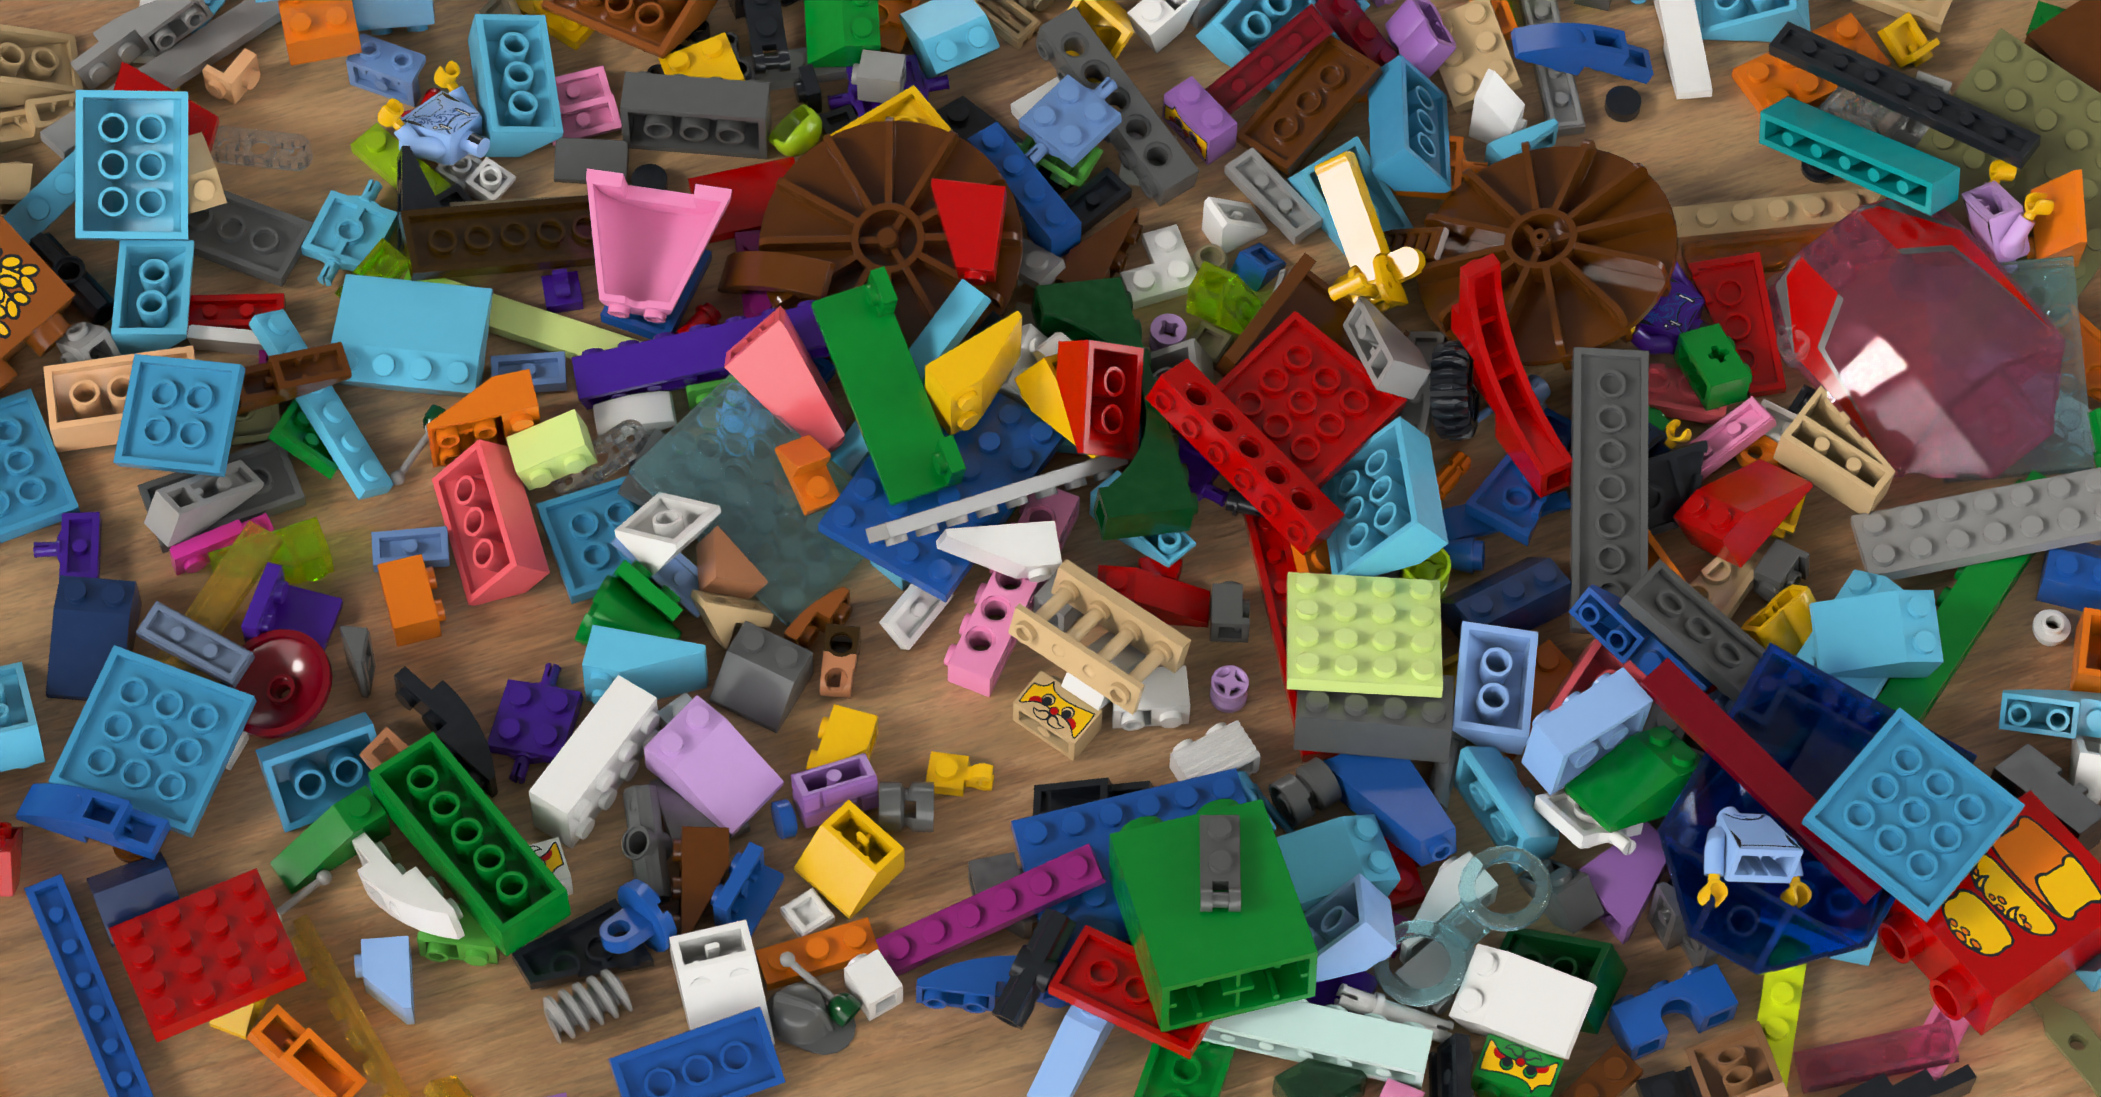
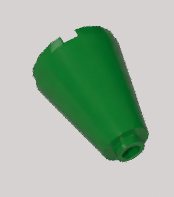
(623, 609)

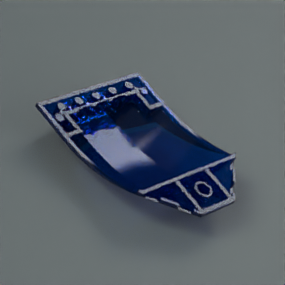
(1813, 732)

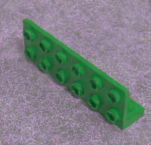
(887, 391)

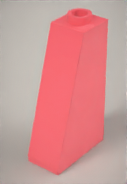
(786, 381)

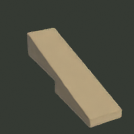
(23, 126)

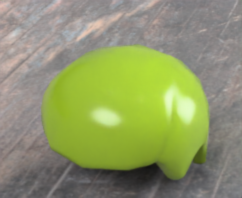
(797, 132)

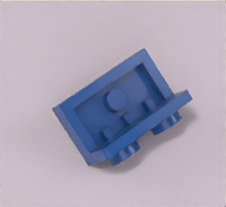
(747, 890)

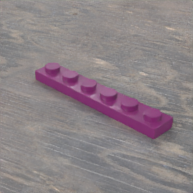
(991, 910)

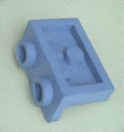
(386, 70)

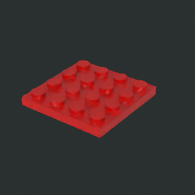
(1309, 398)
(207, 955)

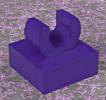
(562, 291)

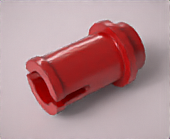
(704, 315)

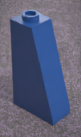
(1400, 802)

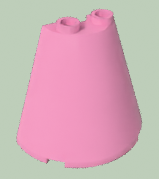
(648, 241)

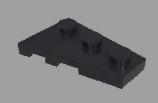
(576, 952)

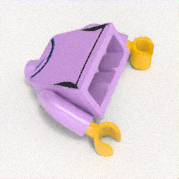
(1999, 218)

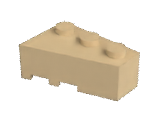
(1834, 456)

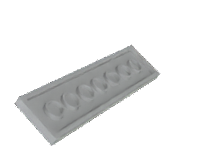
(1981, 525)

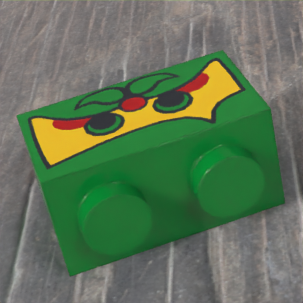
(1514, 1071)

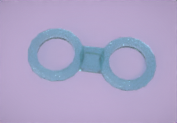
(1467, 924)

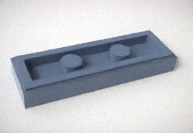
(195, 644)

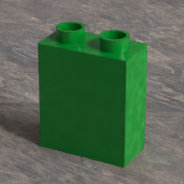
(1217, 960)

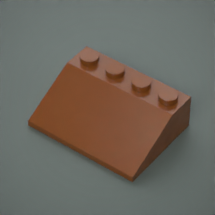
(644, 24)

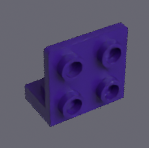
(289, 607)

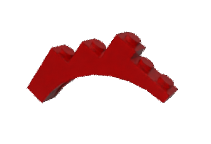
(1499, 376)

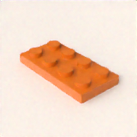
(1772, 79)

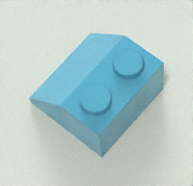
(948, 34)

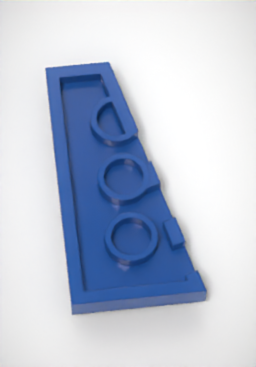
(1508, 499)

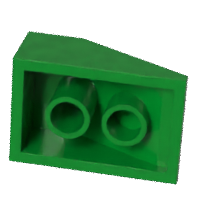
(1635, 779)

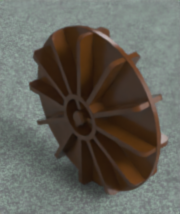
(871, 205)
(1577, 242)

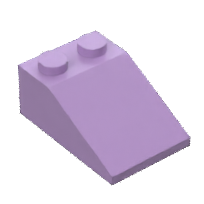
(711, 766)

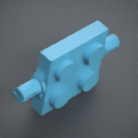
(348, 230)

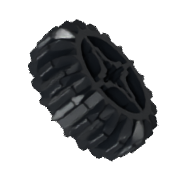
(1452, 392)

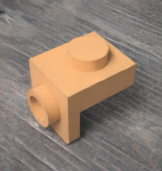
(236, 80)

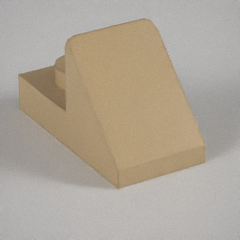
(725, 612)

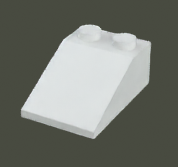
(1522, 1001)

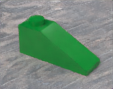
(329, 839)

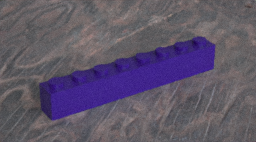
(679, 359)

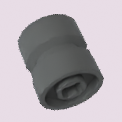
(1309, 789)
(892, 806)

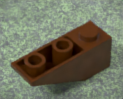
(1102, 252)
(702, 867)

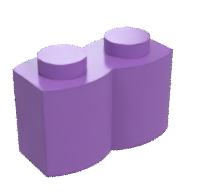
(1420, 35)

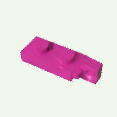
(192, 554)

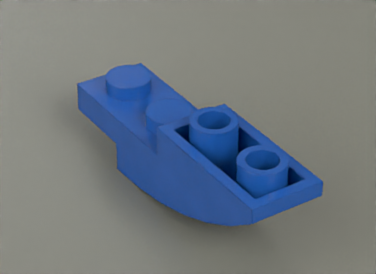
(1579, 45)
(1627, 636)
(93, 815)
(972, 985)

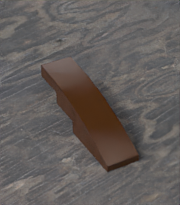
(293, 376)

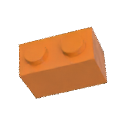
(410, 600)

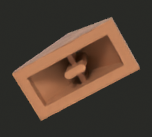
(725, 568)

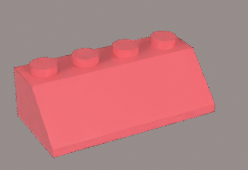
(490, 524)

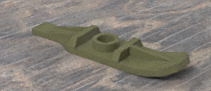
(2066, 1026)

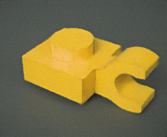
(952, 774)

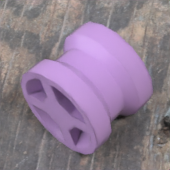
(1167, 323)
(1229, 679)

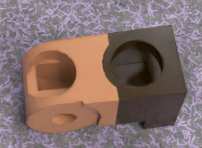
(839, 660)

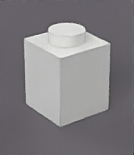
(873, 983)

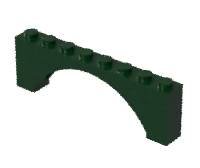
(1154, 488)

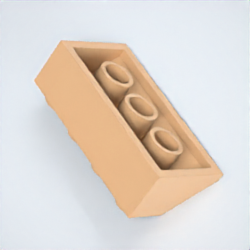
(90, 398)

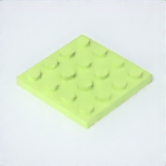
(1364, 635)

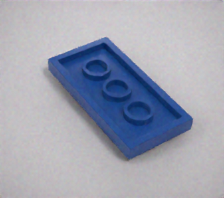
(709, 1061)

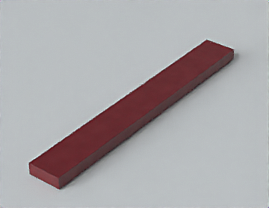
(1749, 767)

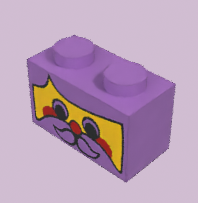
(1199, 120)

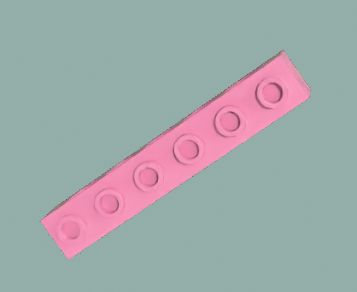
(982, 669)

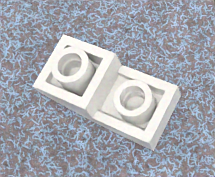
(478, 178)
(648, 408)

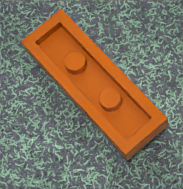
(816, 952)

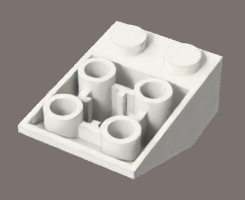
(717, 974)

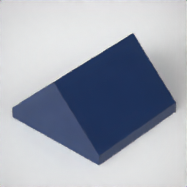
(132, 890)

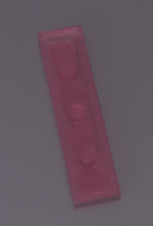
(1877, 1054)

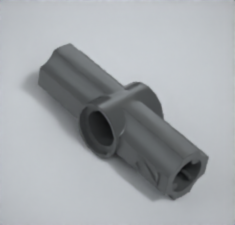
(645, 839)

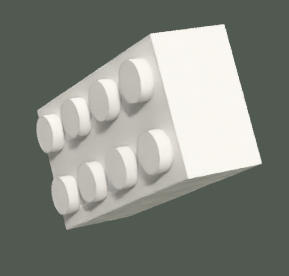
(594, 762)

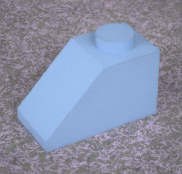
(388, 974)

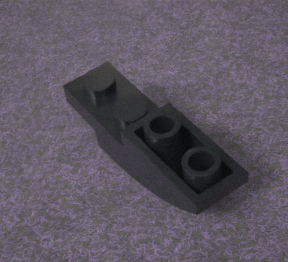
(452, 723)

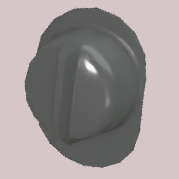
(802, 1019)

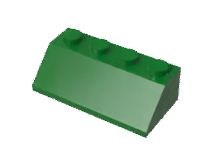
(840, 31)

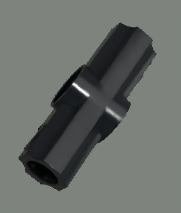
(89, 296)
(1034, 968)

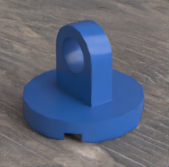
(639, 918)

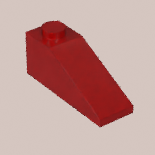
(1161, 596)

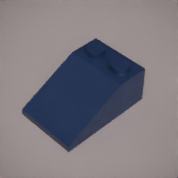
(86, 624)

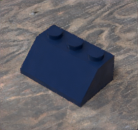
(1511, 598)

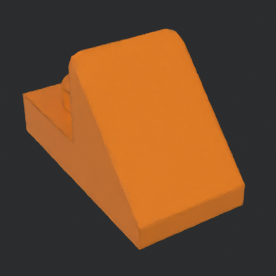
(807, 473)

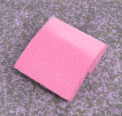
(587, 104)

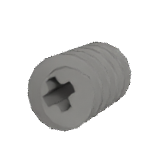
(585, 1004)

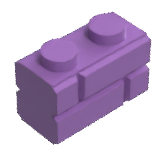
(827, 787)

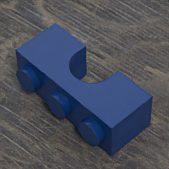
(1699, 995)

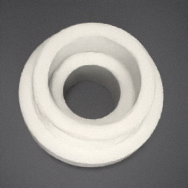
(2047, 635)

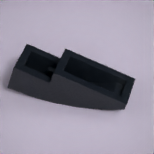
(1072, 793)

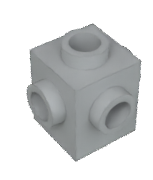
(86, 342)

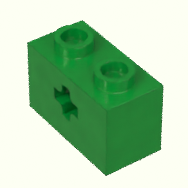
(1713, 366)

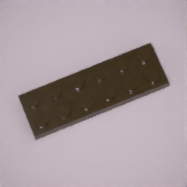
(497, 237)

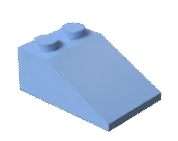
(1351, 929)

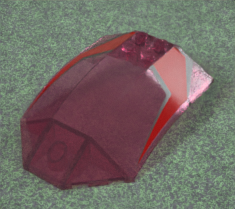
(1923, 341)

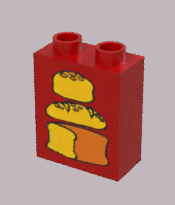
(2009, 926)

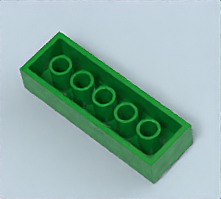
(470, 844)

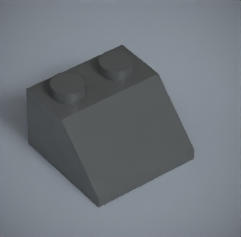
(762, 676)

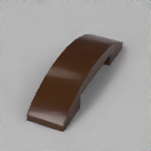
(776, 273)

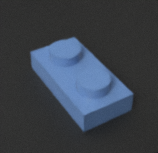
(546, 368)
(399, 544)

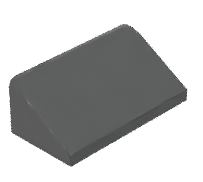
(577, 155)
(359, 656)

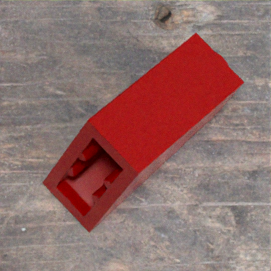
(972, 225)

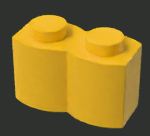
(1783, 620)

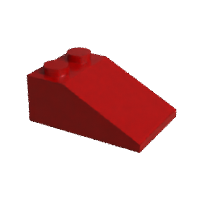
(1101, 396)
(1740, 510)

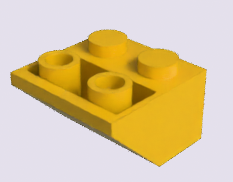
(850, 859)

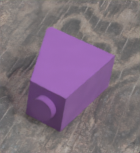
(1627, 881)

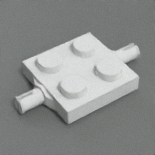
(1579, 826)

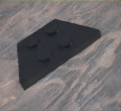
(1671, 482)

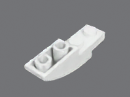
(406, 894)

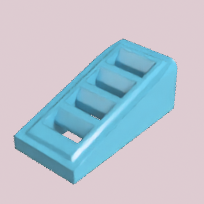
(1539, 137)

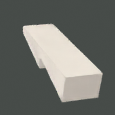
(1684, 48)

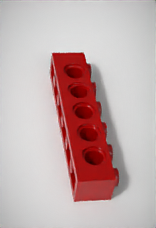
(1244, 456)

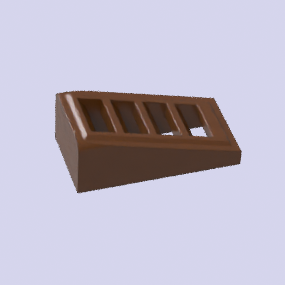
(1419, 238)

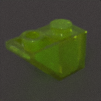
(1222, 298)

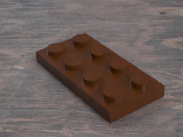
(1309, 104)

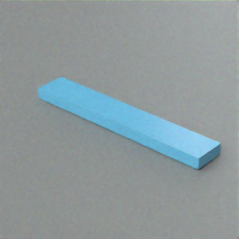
(938, 337)

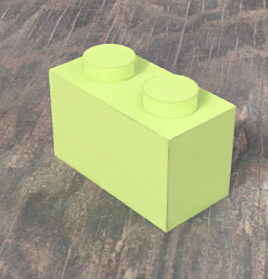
(551, 450)

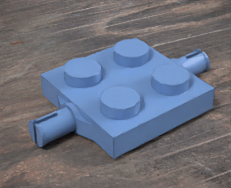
(1070, 120)

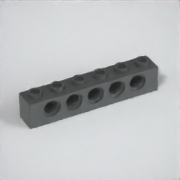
(1162, 183)

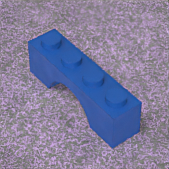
(1045, 213)

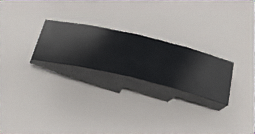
(1918, 1085)

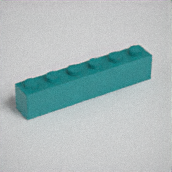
(1859, 155)

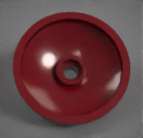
(283, 663)

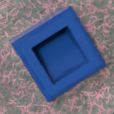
(1257, 266)

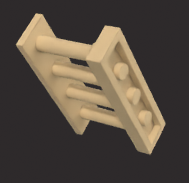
(1115, 613)

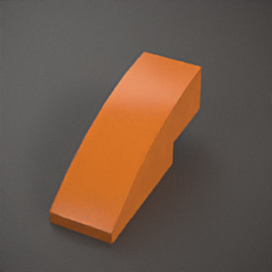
(304, 1056)

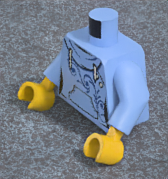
(441, 127)
(1751, 850)

